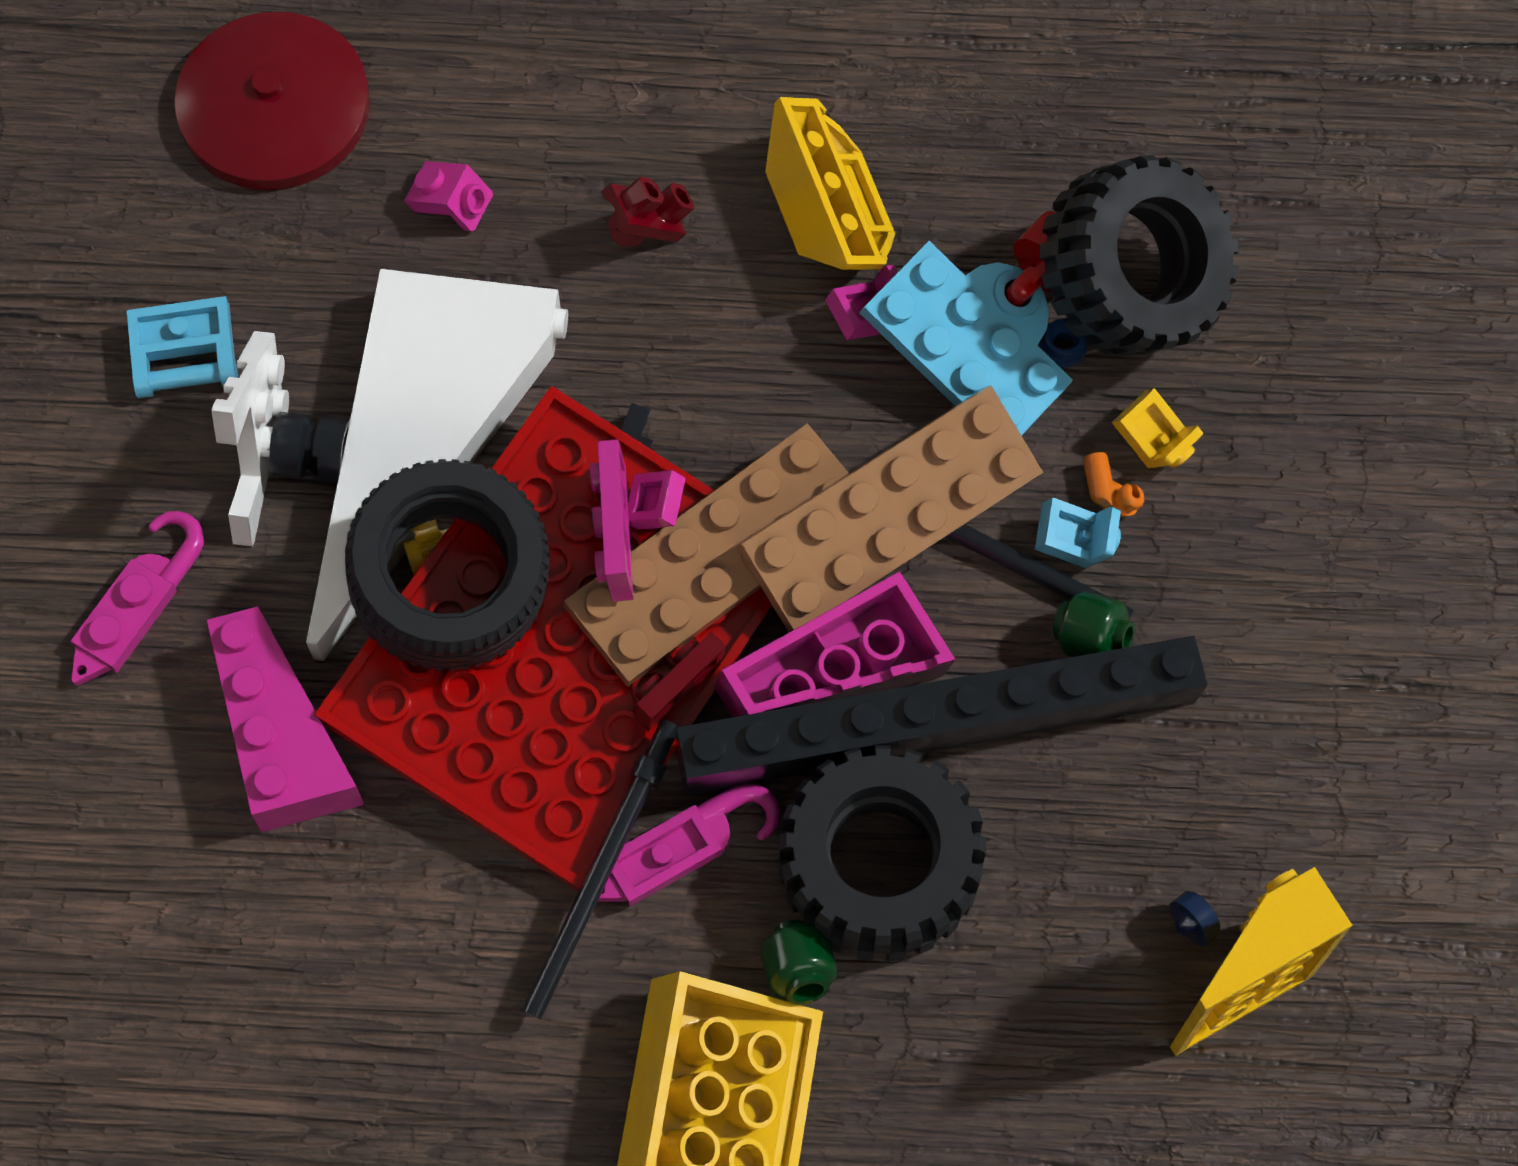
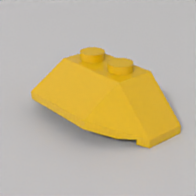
(825, 189)

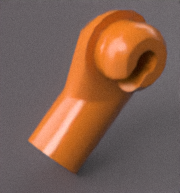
(1108, 492)

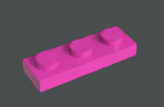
(612, 521)

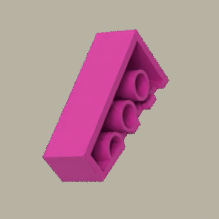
(852, 650)
(280, 744)

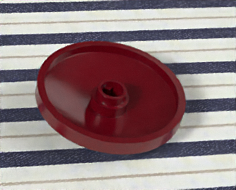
(272, 100)

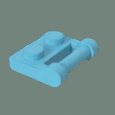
(180, 332)

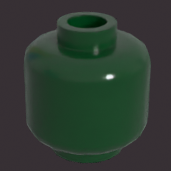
(1092, 625)
(798, 962)

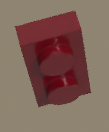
(692, 665)

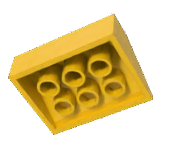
(1277, 950)
(719, 1077)

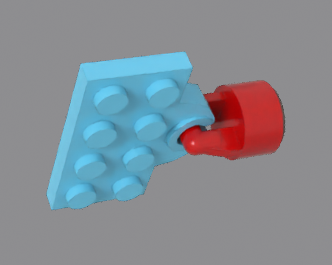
(975, 326)

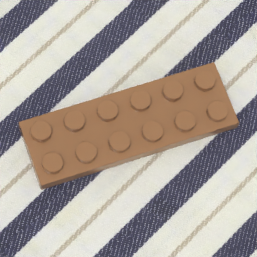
(890, 509)
(694, 570)

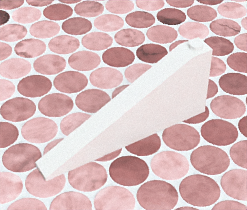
(432, 384)

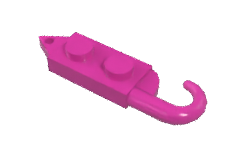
(134, 602)
(683, 844)

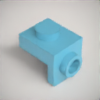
(1077, 533)

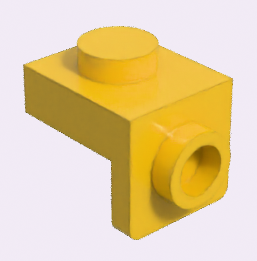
(1156, 431)

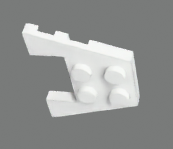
(248, 422)

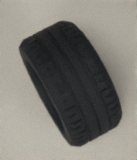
(443, 492)

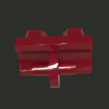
(647, 211)

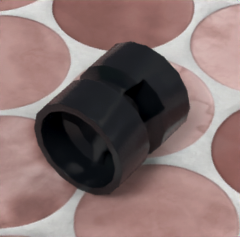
(307, 447)

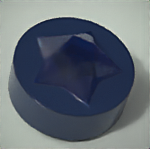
(1195, 918)

